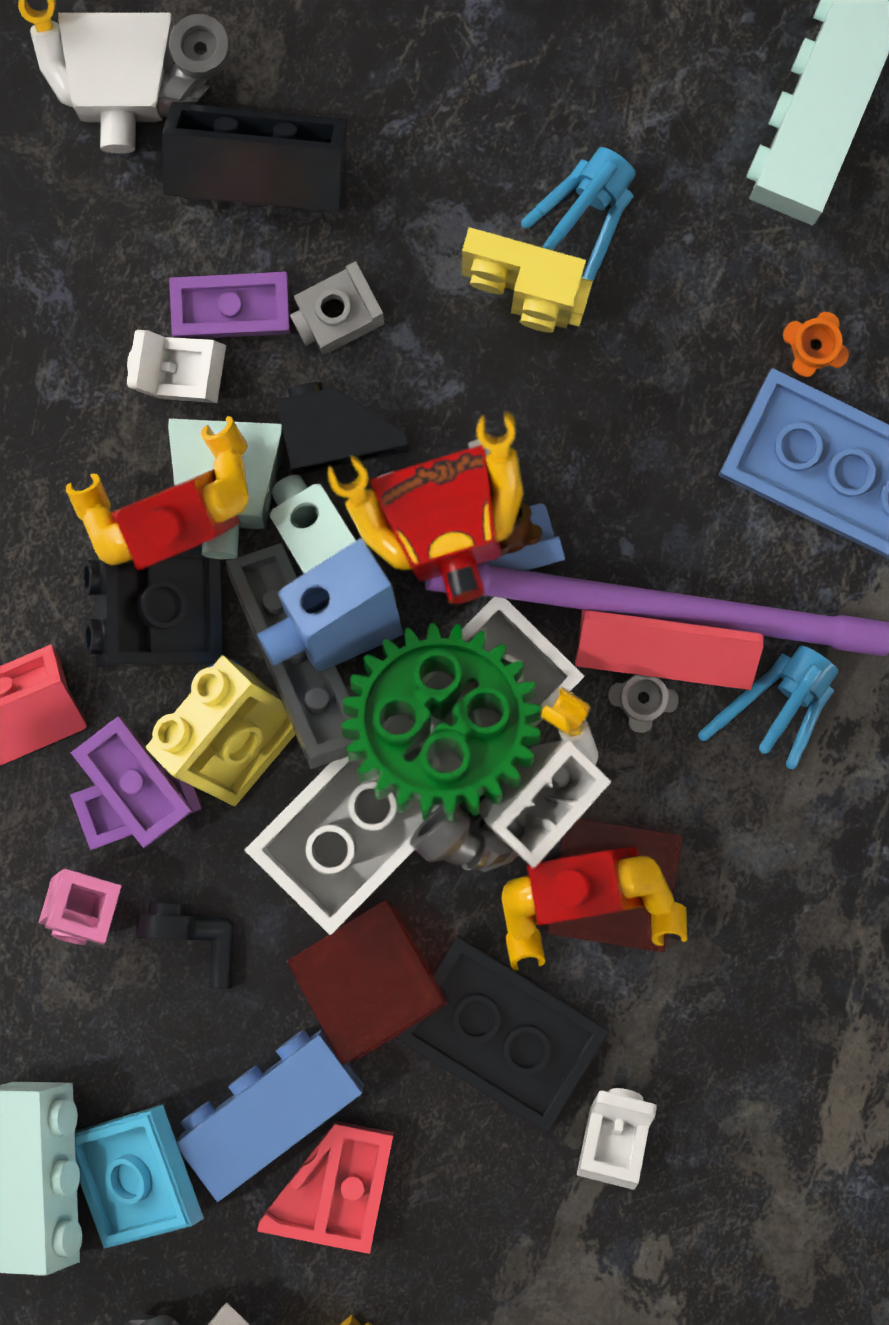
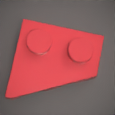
(335, 1190)

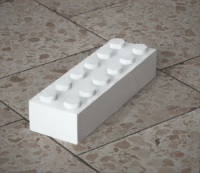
(341, 839)

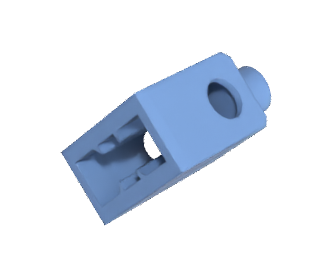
(334, 611)

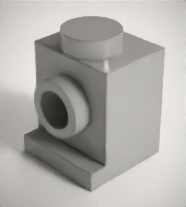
(359, 316)

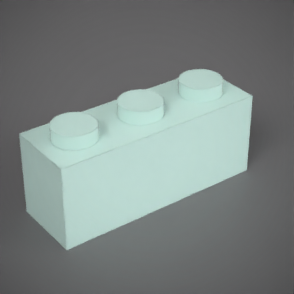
(38, 1178)

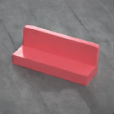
(668, 649)
(35, 704)

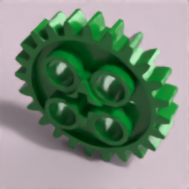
(485, 752)

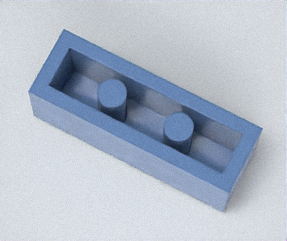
(267, 1113)

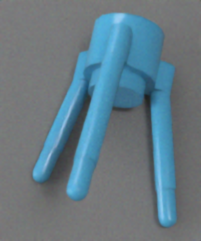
(599, 183)
(804, 682)

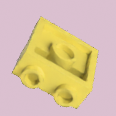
(543, 281)
(223, 732)

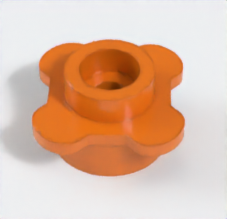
(827, 332)

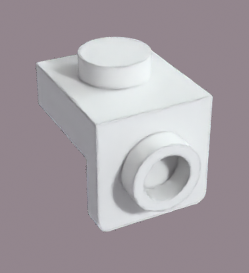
(175, 367)
(616, 1137)

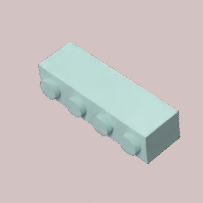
(824, 109)

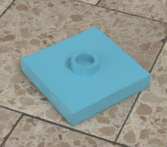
(135, 1178)

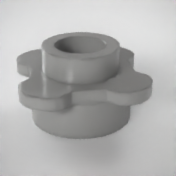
(642, 714)

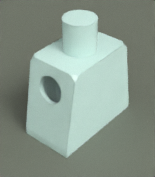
(261, 466)
(308, 522)

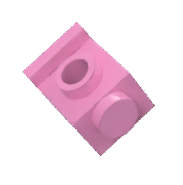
(79, 907)

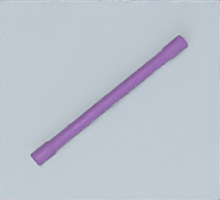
(838, 631)

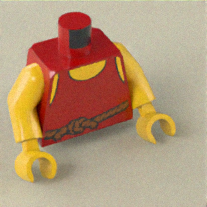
(442, 512)
(172, 517)
(587, 888)

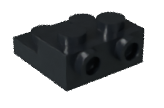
(155, 613)

